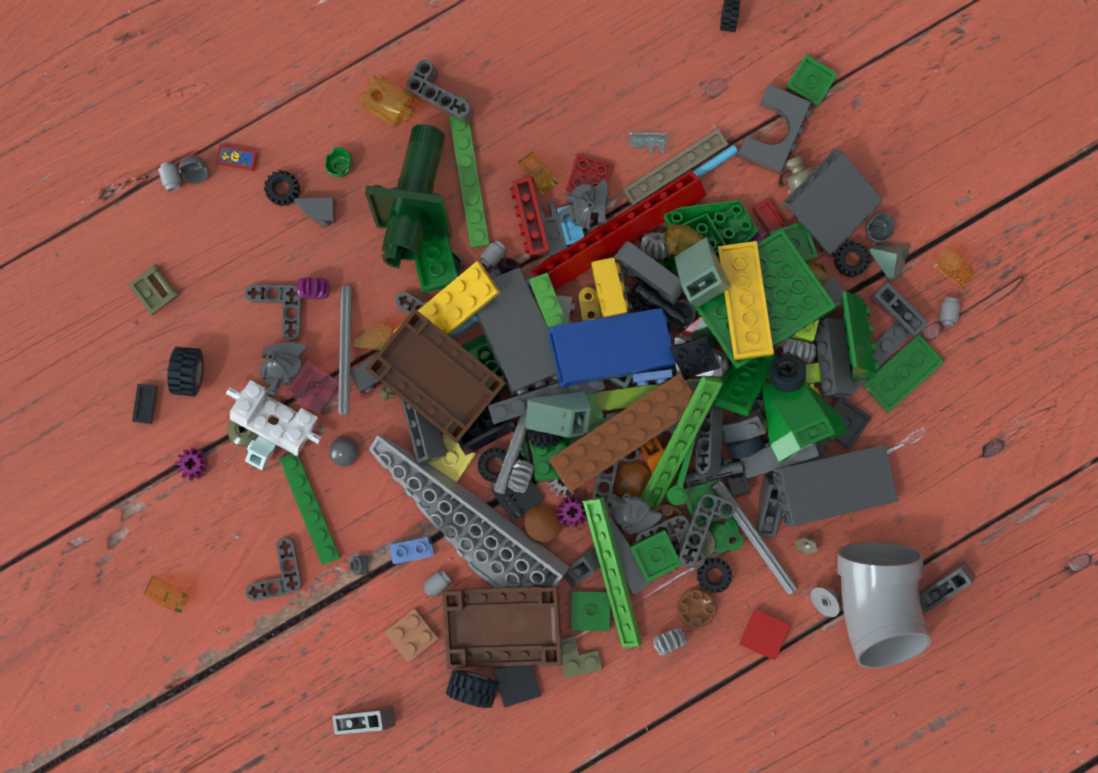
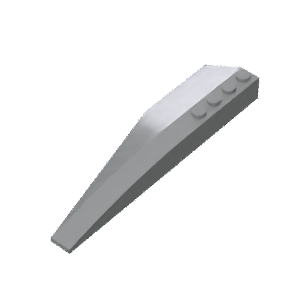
(479, 533)

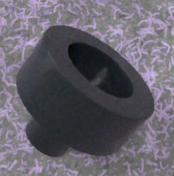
(508, 264)

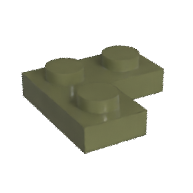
(575, 663)

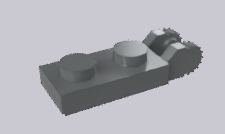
(553, 230)

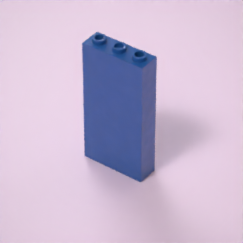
(611, 347)

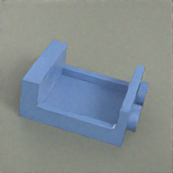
(411, 550)

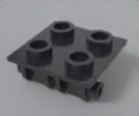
(694, 357)
(519, 503)

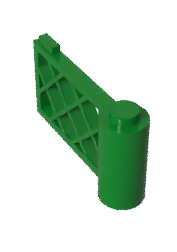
(677, 494)

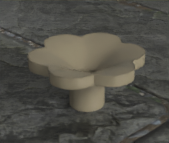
(806, 545)

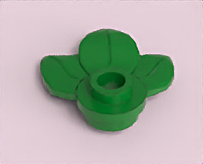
(723, 533)

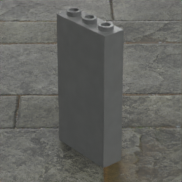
(518, 335)
(835, 486)

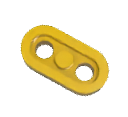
(589, 305)

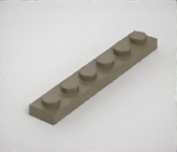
(675, 167)

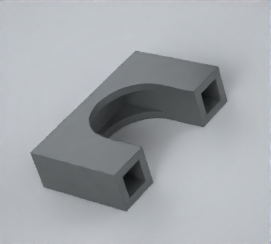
(793, 111)

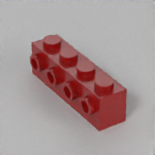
(528, 210)

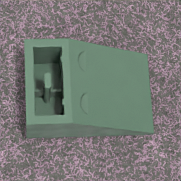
(701, 273)
(559, 414)

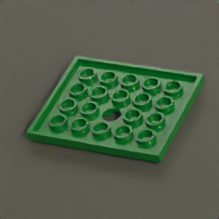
(791, 296)

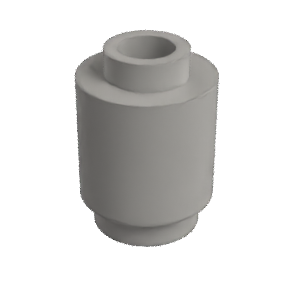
(170, 176)
(493, 254)
(949, 312)
(437, 583)

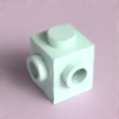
(260, 448)

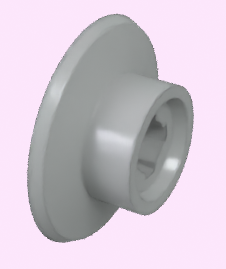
(825, 601)

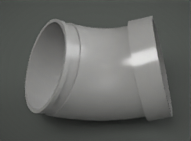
(882, 602)

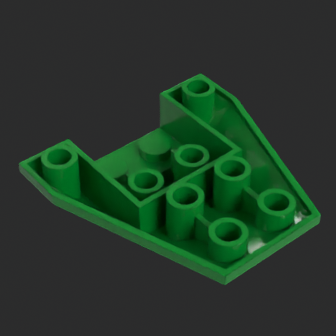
(720, 222)
(798, 420)

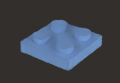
(658, 377)

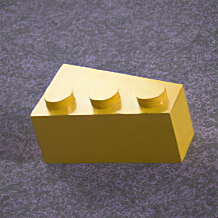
(609, 287)

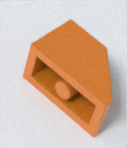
(652, 453)

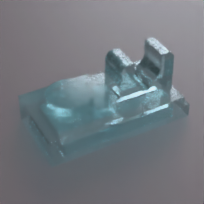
(639, 140)

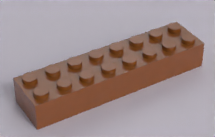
(622, 433)

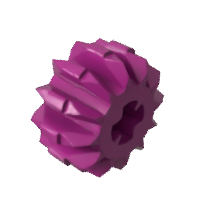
(313, 288)
(195, 469)
(567, 507)

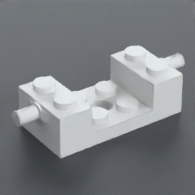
(255, 408)

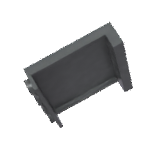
(832, 201)

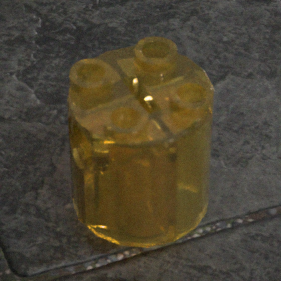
(393, 105)

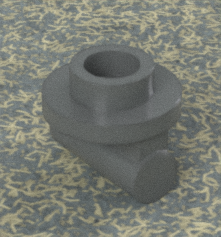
(359, 565)

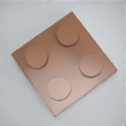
(411, 635)

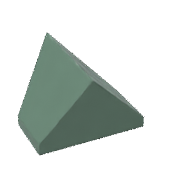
(890, 258)

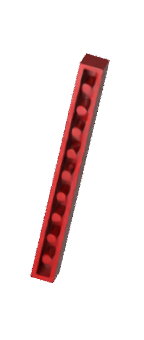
(625, 227)

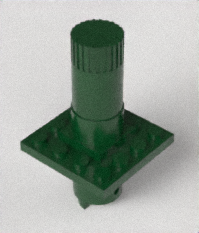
(412, 205)

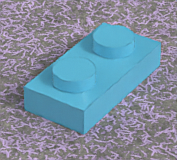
(571, 231)

